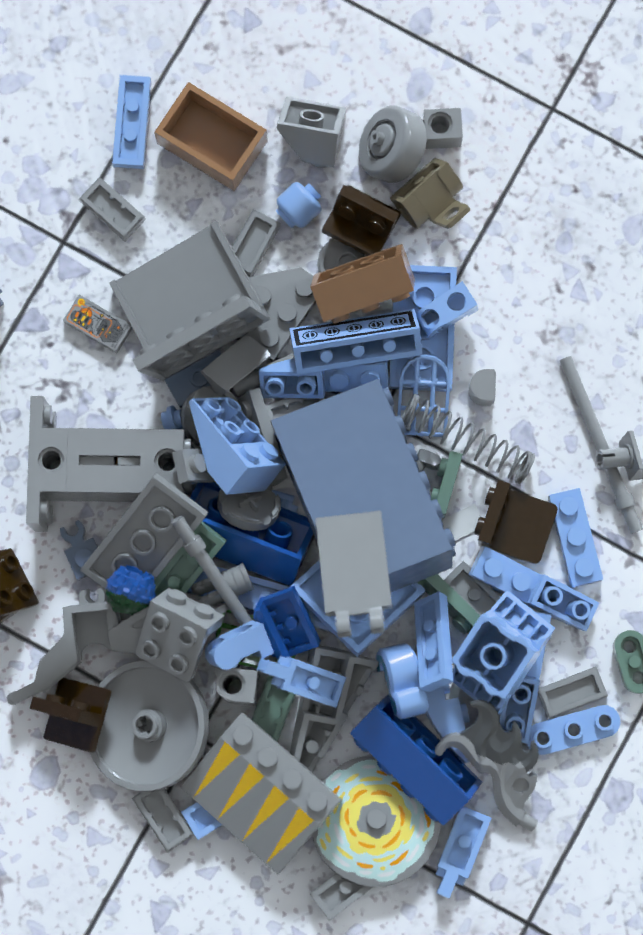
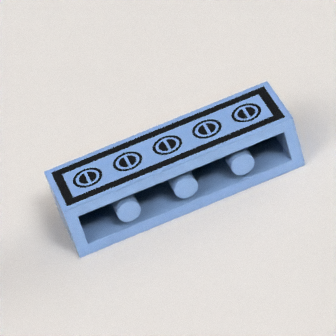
(356, 341)

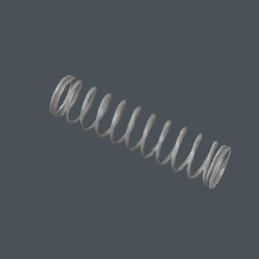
(409, 415)

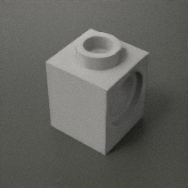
(451, 119)

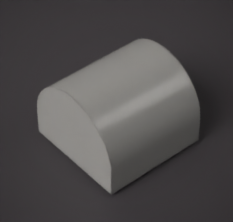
(483, 387)

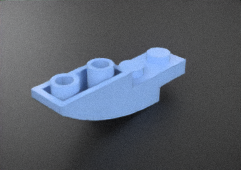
(282, 381)
(534, 589)
(523, 701)
(447, 715)

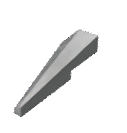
(319, 723)

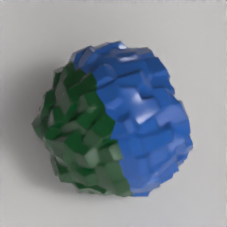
(130, 590)

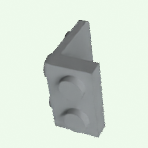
(176, 633)

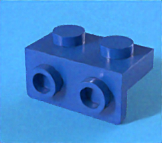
(286, 623)

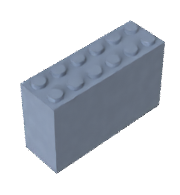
(356, 459)

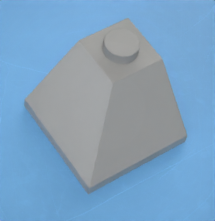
(312, 130)

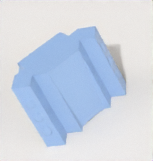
(500, 651)

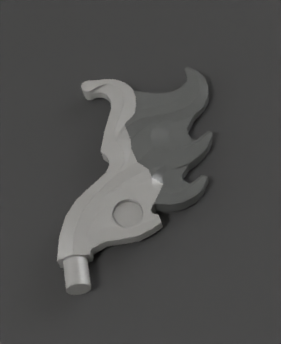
(501, 756)

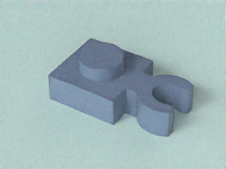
(80, 549)

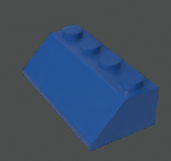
(268, 552)
(408, 754)

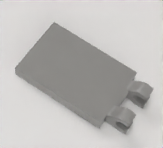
(354, 569)

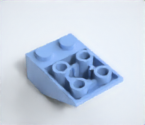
(233, 446)

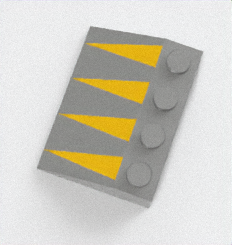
(261, 793)

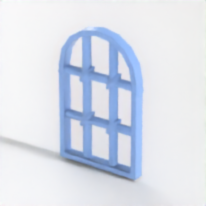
(432, 384)

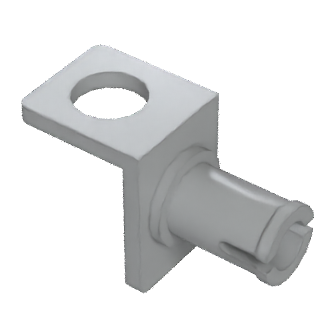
(626, 456)

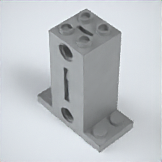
(93, 463)

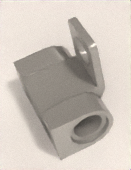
(249, 688)

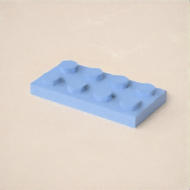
(428, 285)

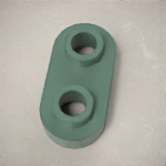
(629, 662)

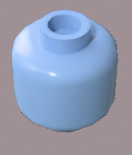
(298, 205)

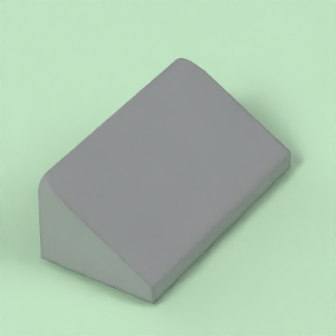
(235, 364)

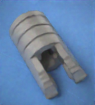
(236, 578)

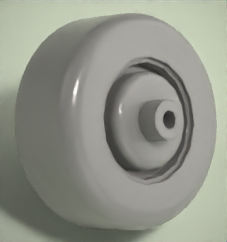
(392, 144)

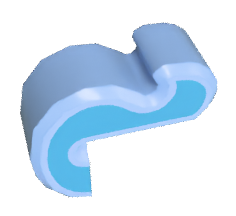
(402, 680)

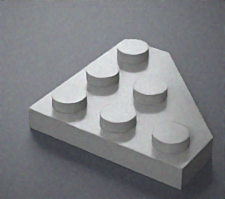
(287, 301)

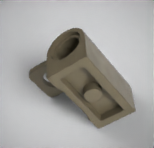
(431, 196)

